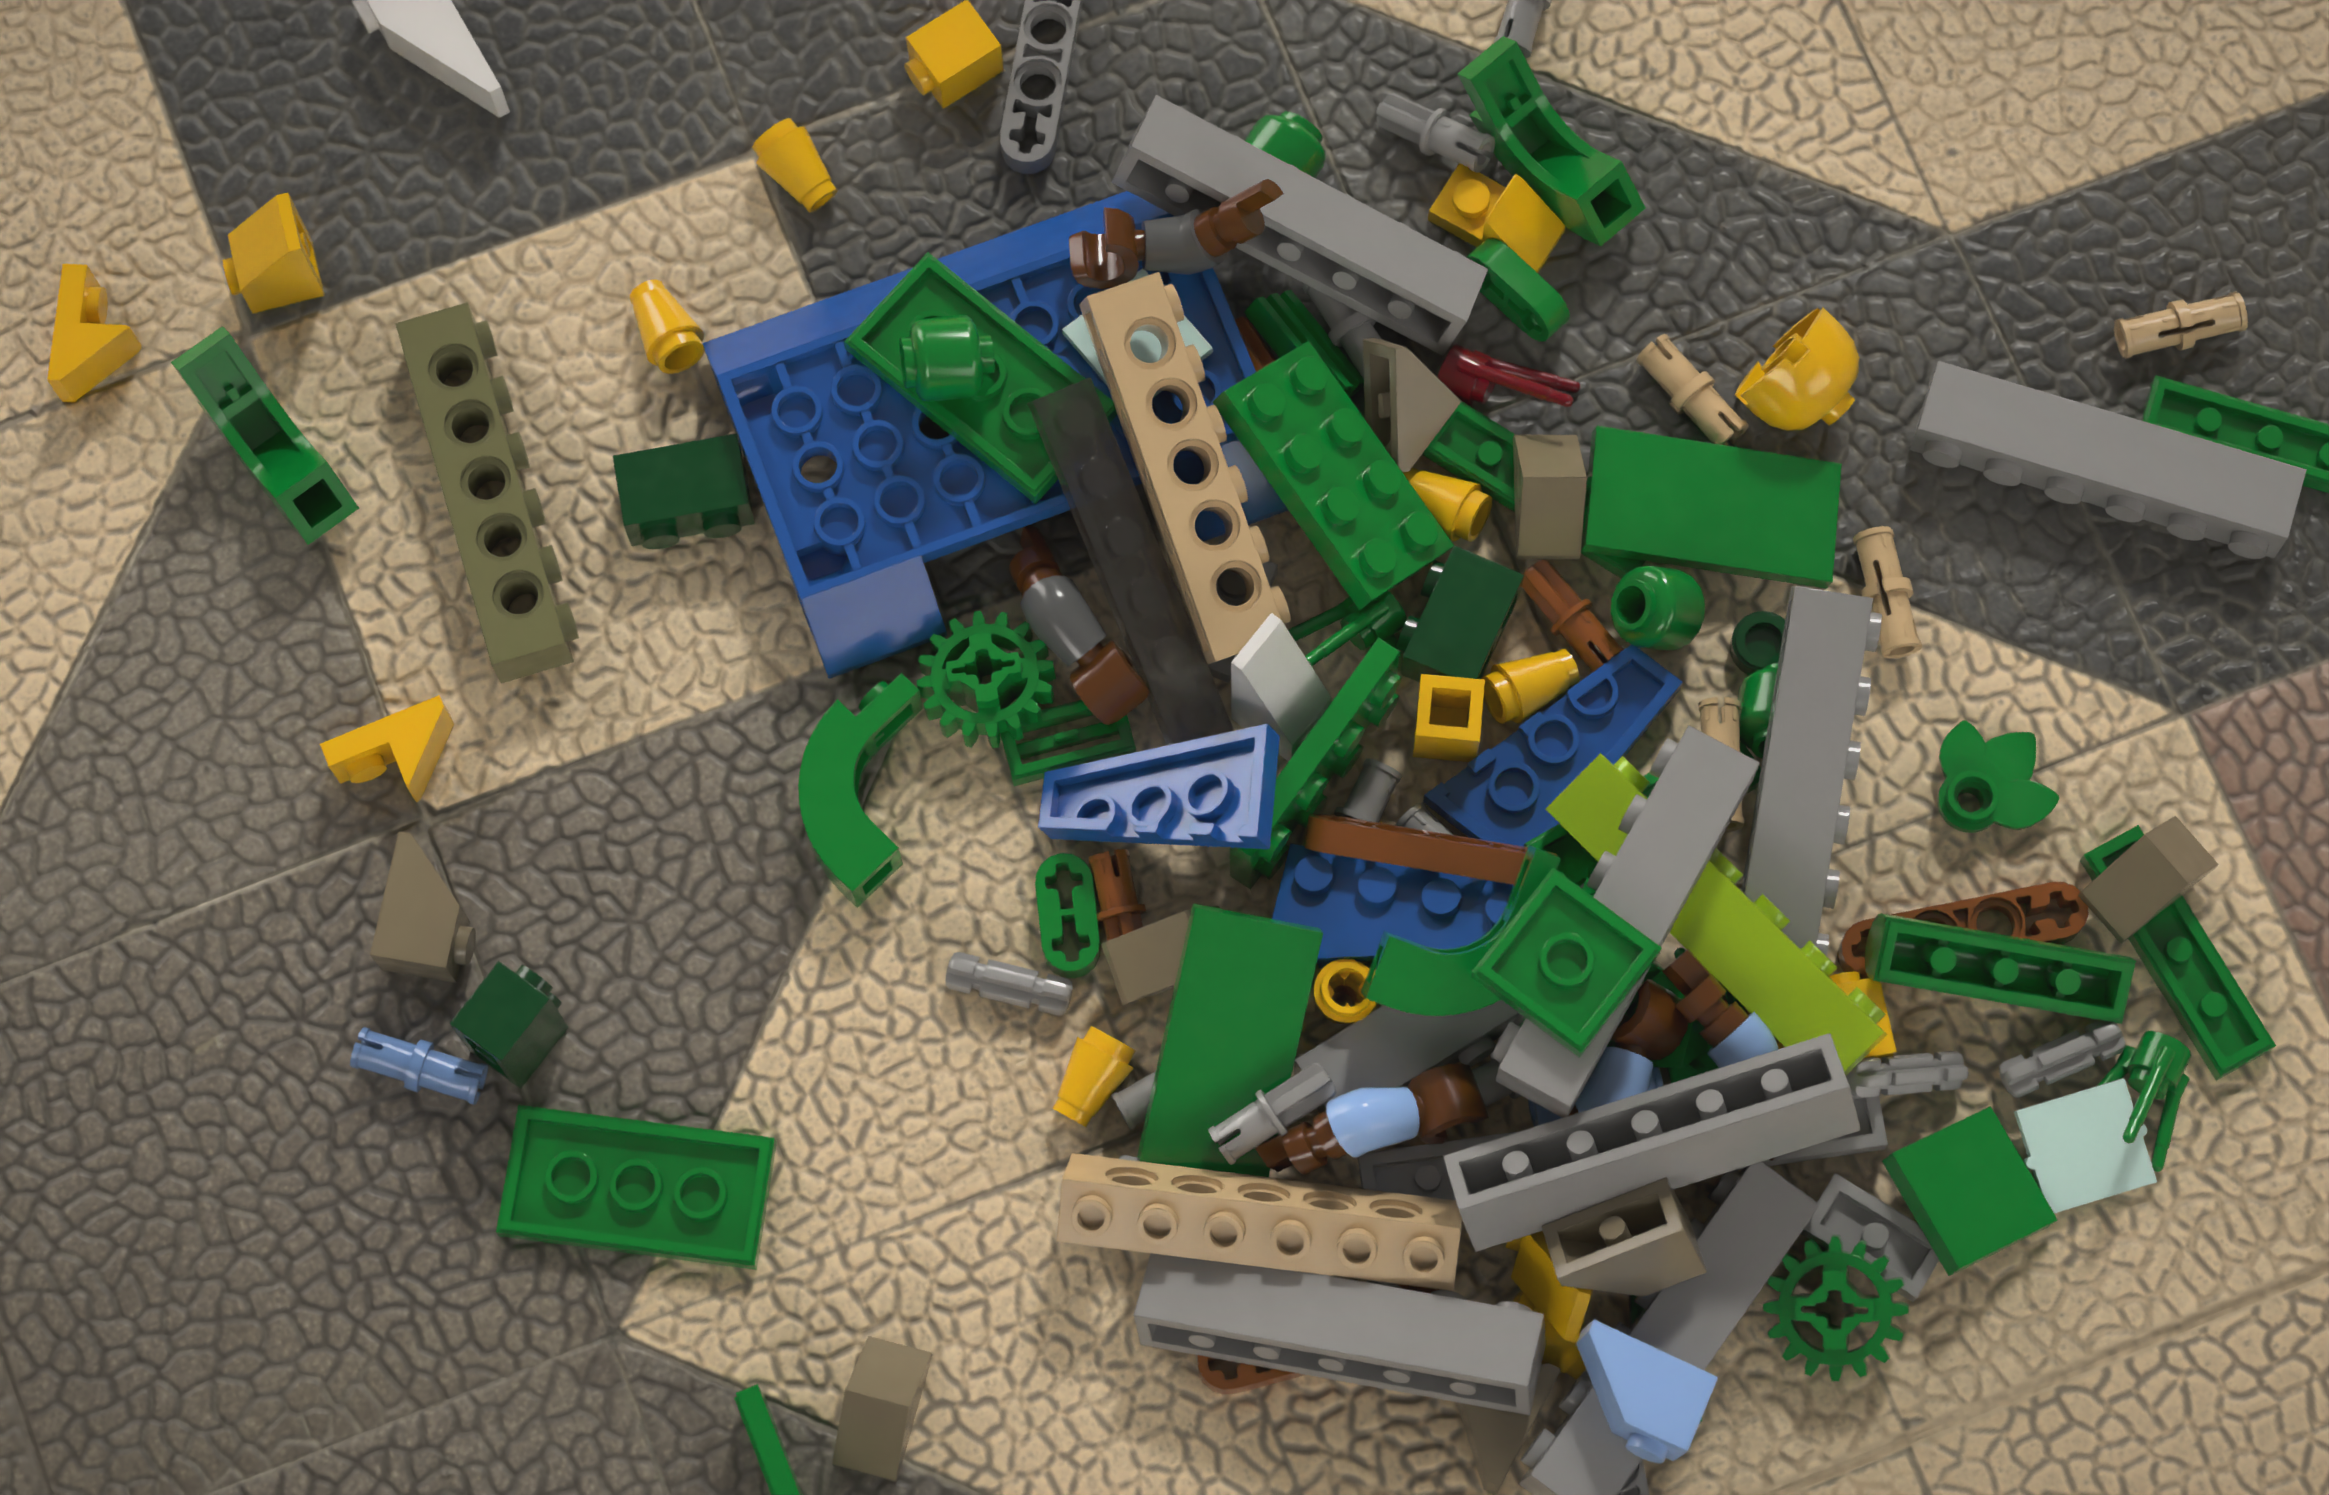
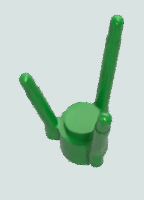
(1362, 627)
(2155, 1071)

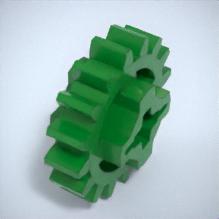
(958, 682)
(1836, 1337)

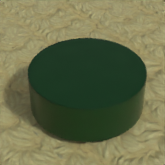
(1757, 641)

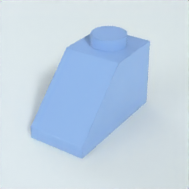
(1645, 1392)

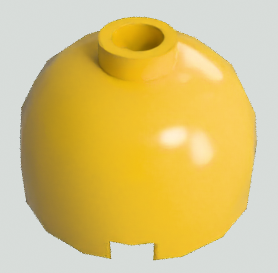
(1804, 375)

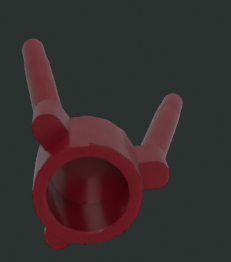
(1475, 374)

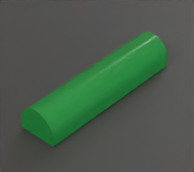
(1998, 968)

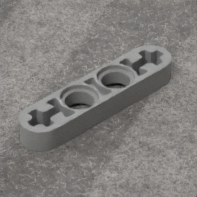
(1035, 59)

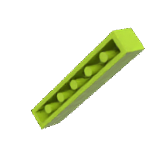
(1730, 933)

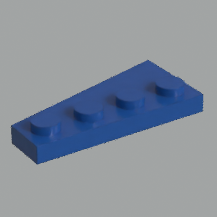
(1509, 787)
(1175, 794)
(1363, 898)

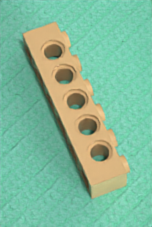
(1156, 308)
(1260, 1221)

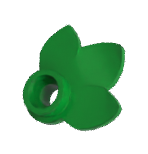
(1996, 775)

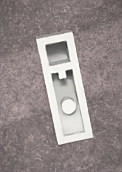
(438, 42)
(1276, 686)

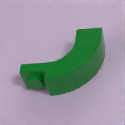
(1532, 141)
(264, 436)
(841, 835)
(1440, 980)

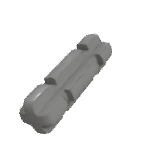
(1009, 983)
(2061, 1057)
(1907, 1074)

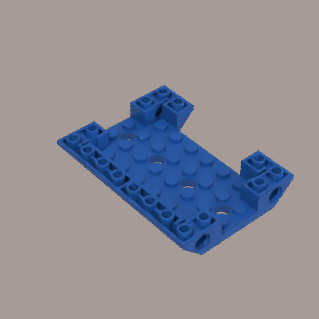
(910, 499)

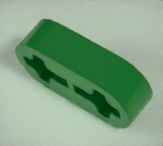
(1520, 291)
(1052, 916)

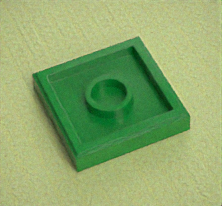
(1566, 962)
(1969, 1190)

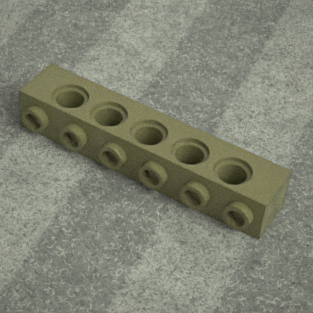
(433, 350)

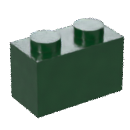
(683, 491)
(1462, 618)
(511, 1022)

